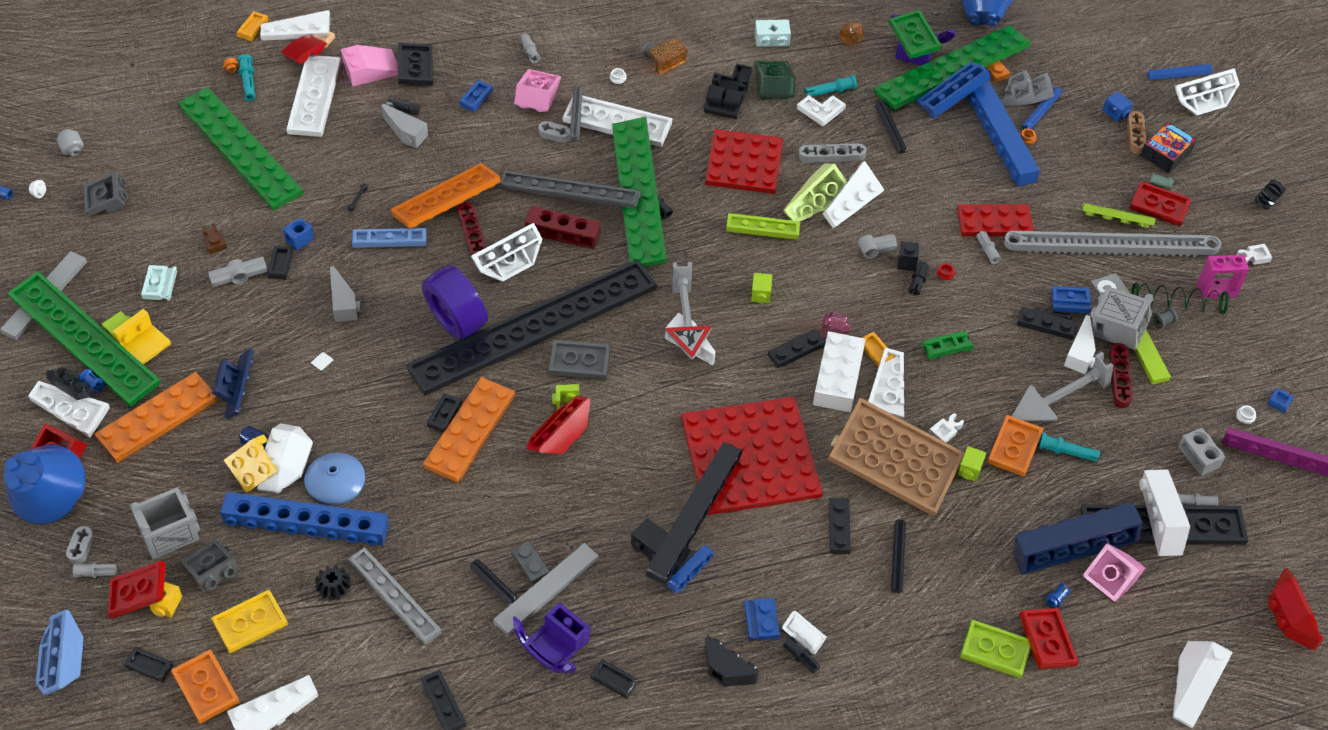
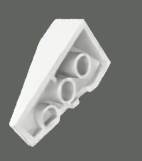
(1198, 673)

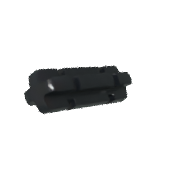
(403, 105)

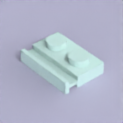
(159, 282)

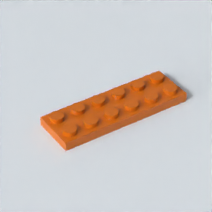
(445, 195)
(156, 417)
(469, 430)

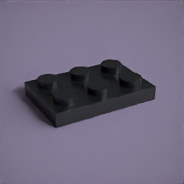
(415, 64)

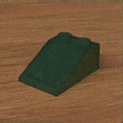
(774, 79)

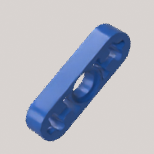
(690, 569)

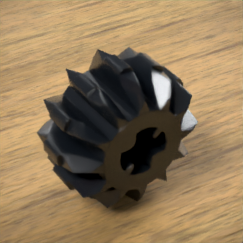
(1270, 194)
(332, 582)

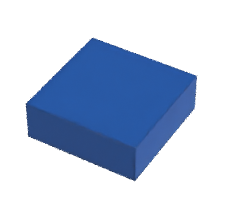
(1280, 400)

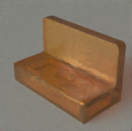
(668, 55)

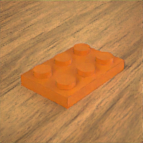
(1015, 445)
(205, 686)

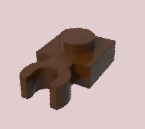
(213, 240)

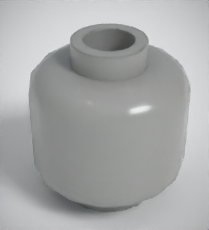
(70, 142)

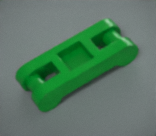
(947, 345)

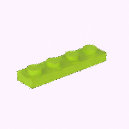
(1126, 217)
(763, 226)

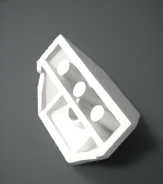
(1208, 92)
(509, 254)
(288, 450)

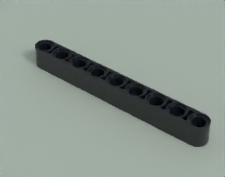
(693, 513)

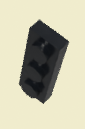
(1046, 323)
(796, 348)
(839, 526)
(443, 701)

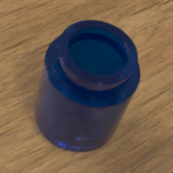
(249, 433)

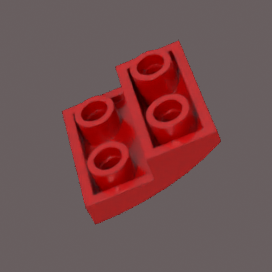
(302, 47)

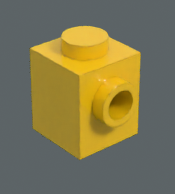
(171, 599)

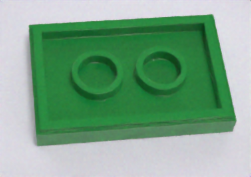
(915, 34)

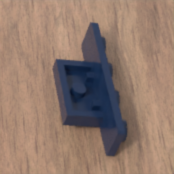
(231, 382)

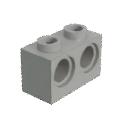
(1201, 451)

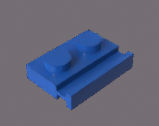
(1071, 299)
(761, 619)

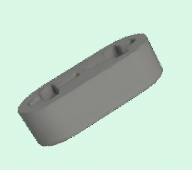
(554, 132)
(76, 544)

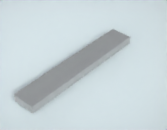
(58, 277)
(546, 588)
(395, 596)

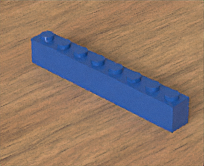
(1004, 135)

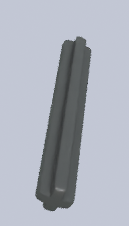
(576, 114)

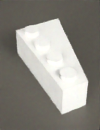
(1165, 512)

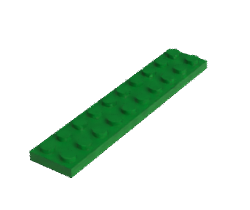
(924, 78)
(240, 148)
(637, 172)
(84, 338)

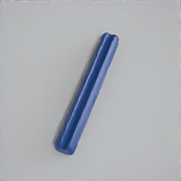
(1179, 72)
(1042, 108)

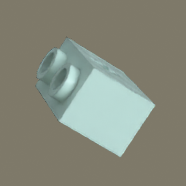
(772, 33)

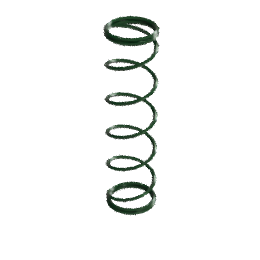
(1136, 285)

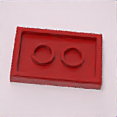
(1160, 203)
(136, 589)
(1048, 638)

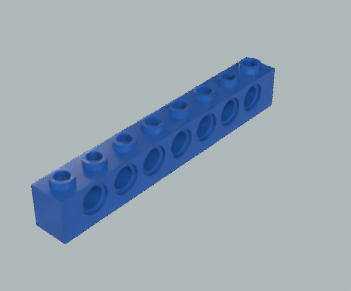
(297, 511)

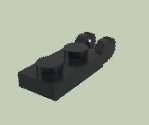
(70, 384)

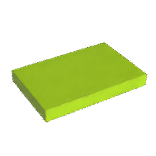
(996, 649)

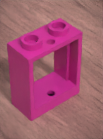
(1217, 264)

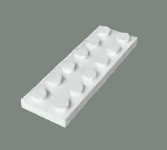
(314, 96)
(601, 115)

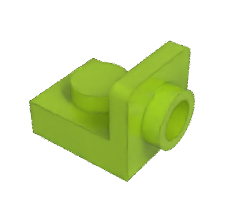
(564, 393)

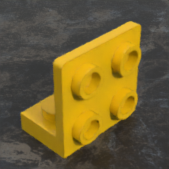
(141, 337)
(251, 464)

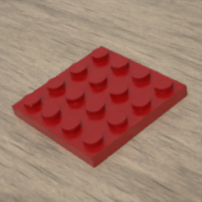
(744, 161)

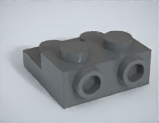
(105, 194)
(210, 565)

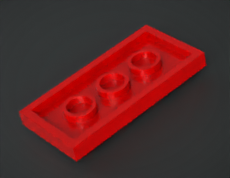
(993, 218)

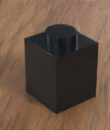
(908, 256)

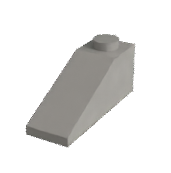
(407, 128)
(343, 298)

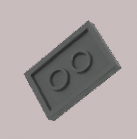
(579, 359)

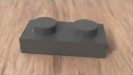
(529, 562)

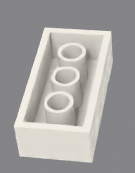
(839, 372)

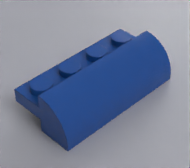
(954, 89)

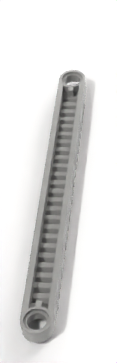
(1112, 243)

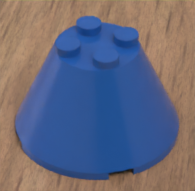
(985, 11)
(44, 483)

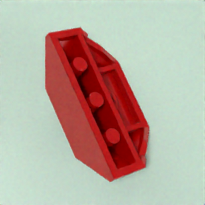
(561, 427)
(1294, 612)

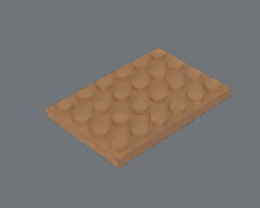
(896, 456)

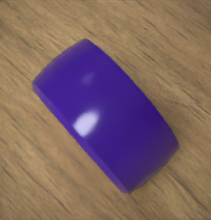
(454, 302)

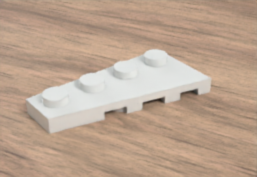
(889, 384)

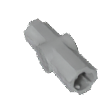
(237, 271)

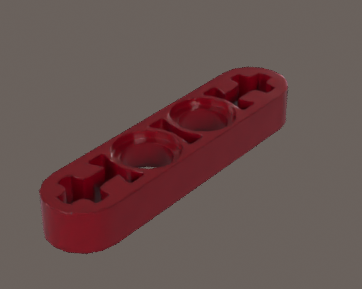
(471, 231)
(1120, 375)

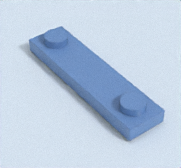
(389, 237)

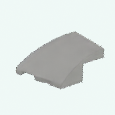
(1025, 91)

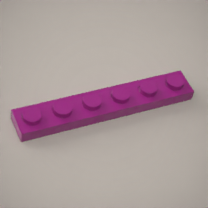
(1276, 450)

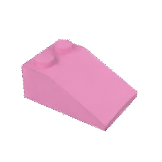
(368, 64)
(536, 90)

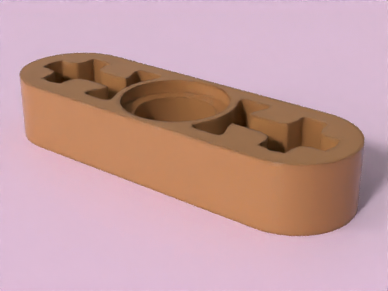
(1132, 137)

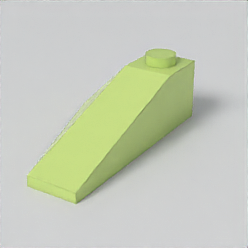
(816, 193)

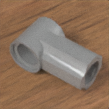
(873, 246)

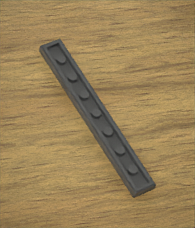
(570, 189)

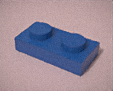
(476, 96)

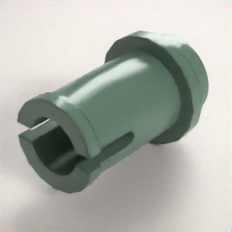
(1161, 181)

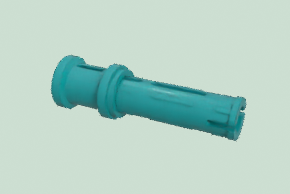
(246, 72)
(838, 85)
(1059, 445)

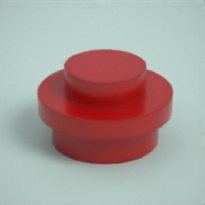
(945, 271)

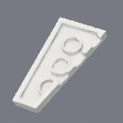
(296, 27)
(855, 194)
(80, 414)
(274, 706)

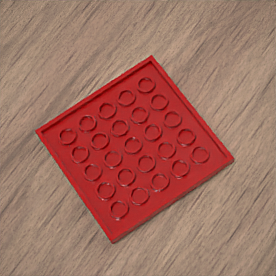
(774, 458)

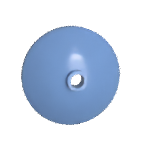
(336, 486)

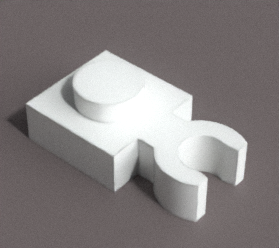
(1257, 254)
(946, 430)

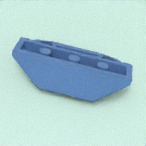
(59, 653)

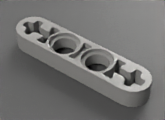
(832, 150)

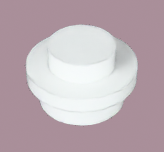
(618, 76)
(37, 188)
(1246, 414)

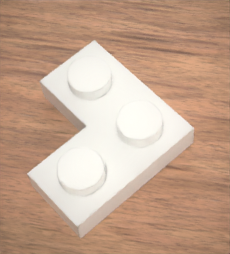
(820, 112)

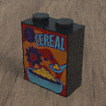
(1168, 147)

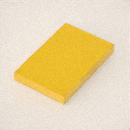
(249, 621)

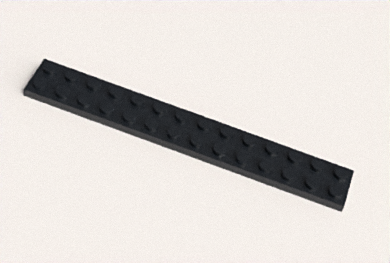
(530, 327)

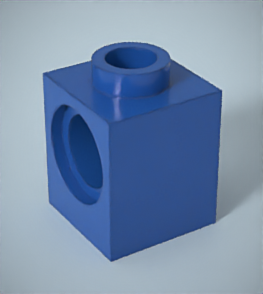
(1117, 106)
(298, 233)

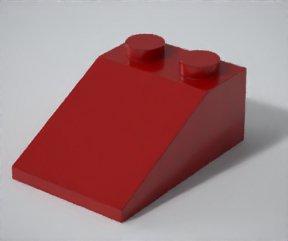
(54, 436)

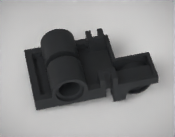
(727, 93)

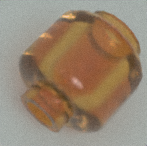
(852, 32)

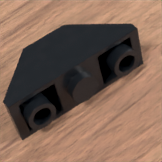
(727, 665)

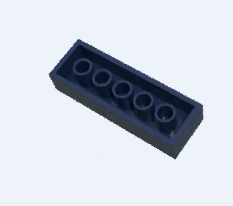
(1076, 538)

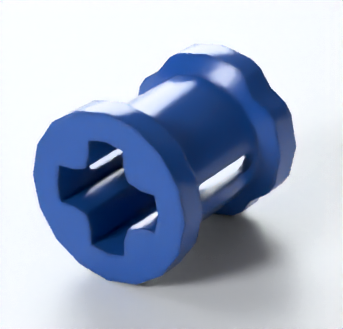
(93, 381)

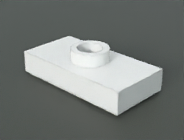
(804, 632)

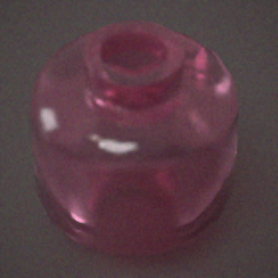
(836, 323)

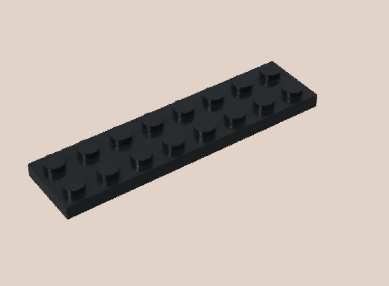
(1207, 524)

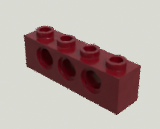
(564, 227)

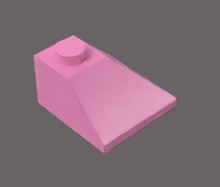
(1113, 572)

